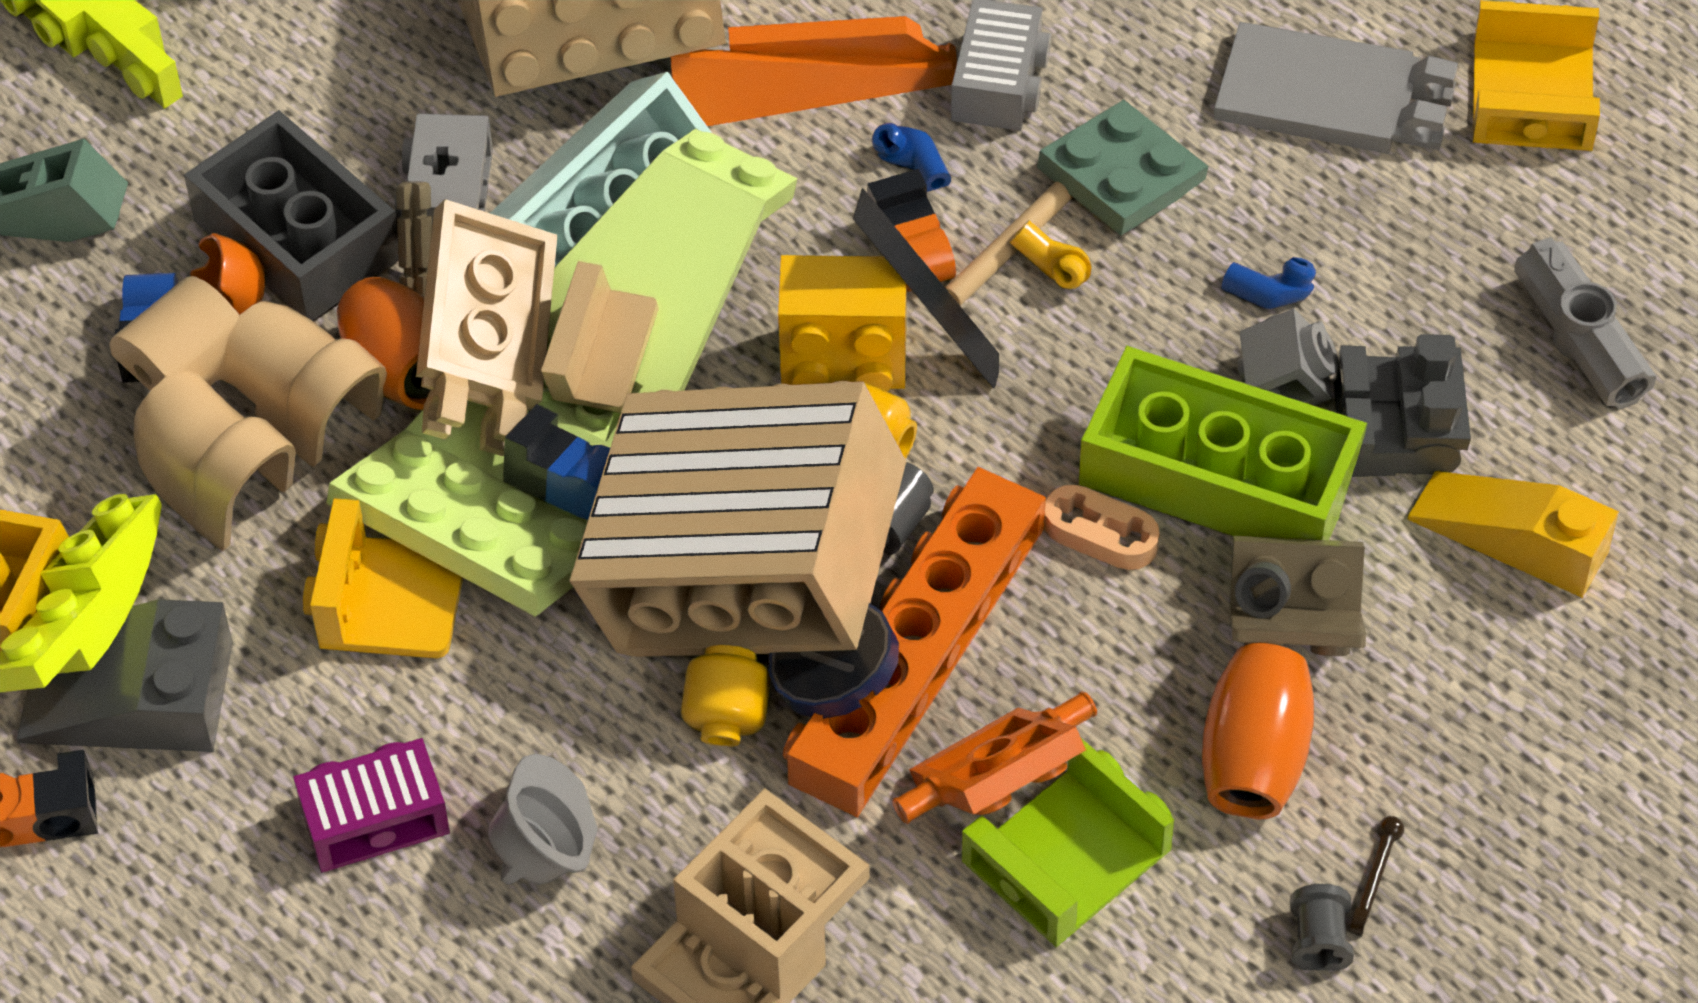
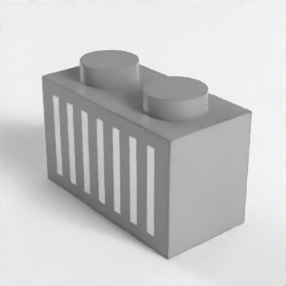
(998, 65)

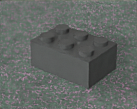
(296, 212)

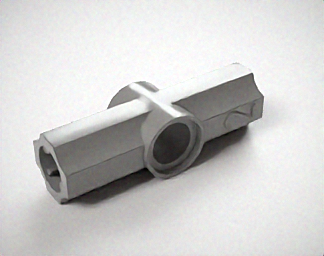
(1585, 323)

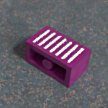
(371, 804)

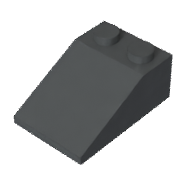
(149, 689)

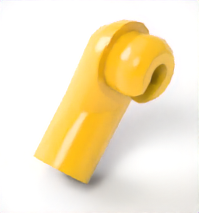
(1059, 261)

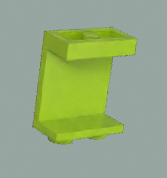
(1071, 845)

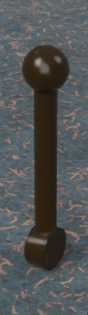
(1390, 830)

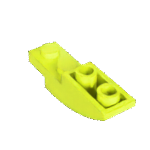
(114, 33)
(90, 595)

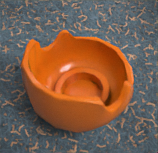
(232, 271)

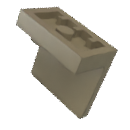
(1323, 595)

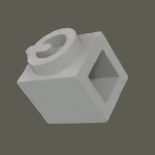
(1289, 357)

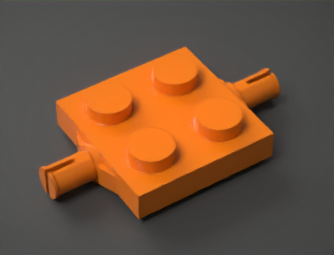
(998, 760)

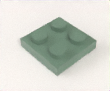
(1122, 167)

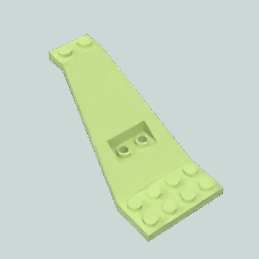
(665, 238)

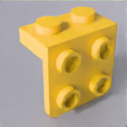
(377, 592)

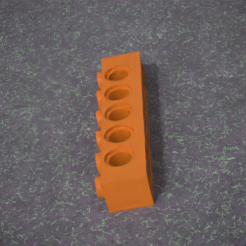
(983, 511)

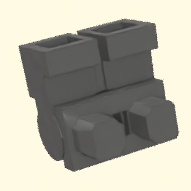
(1410, 406)

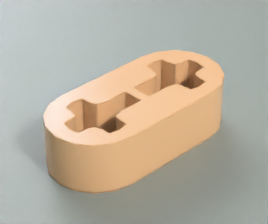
(1101, 527)

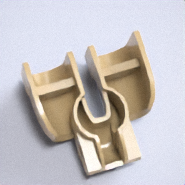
(195, 442)

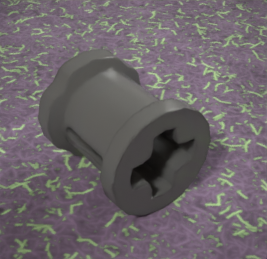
(1321, 927)

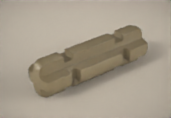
(414, 233)

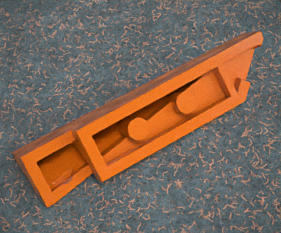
(810, 67)

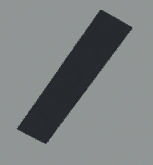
(927, 287)

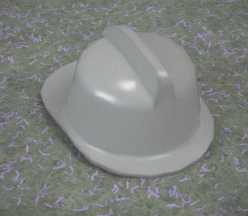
(543, 823)

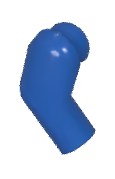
(911, 150)
(1272, 290)

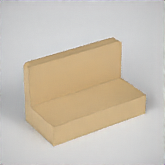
(597, 342)

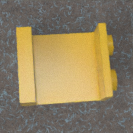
(1535, 75)

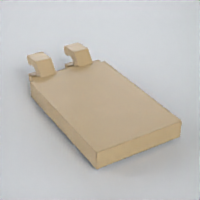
(484, 321)

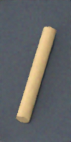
(1000, 250)

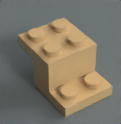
(752, 911)

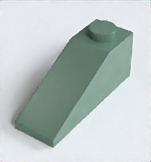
(60, 194)

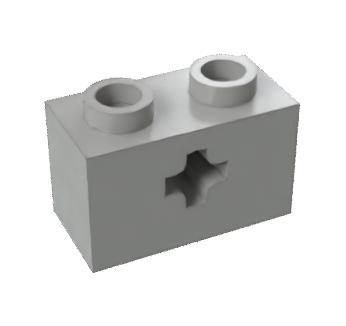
(452, 157)

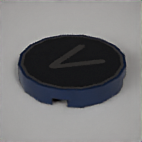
(837, 679)

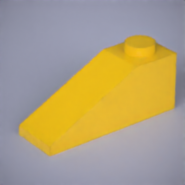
(1521, 524)

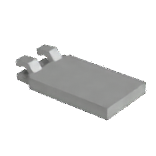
(1334, 89)

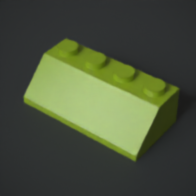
(1218, 451)

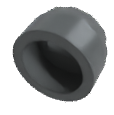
(1270, 601)

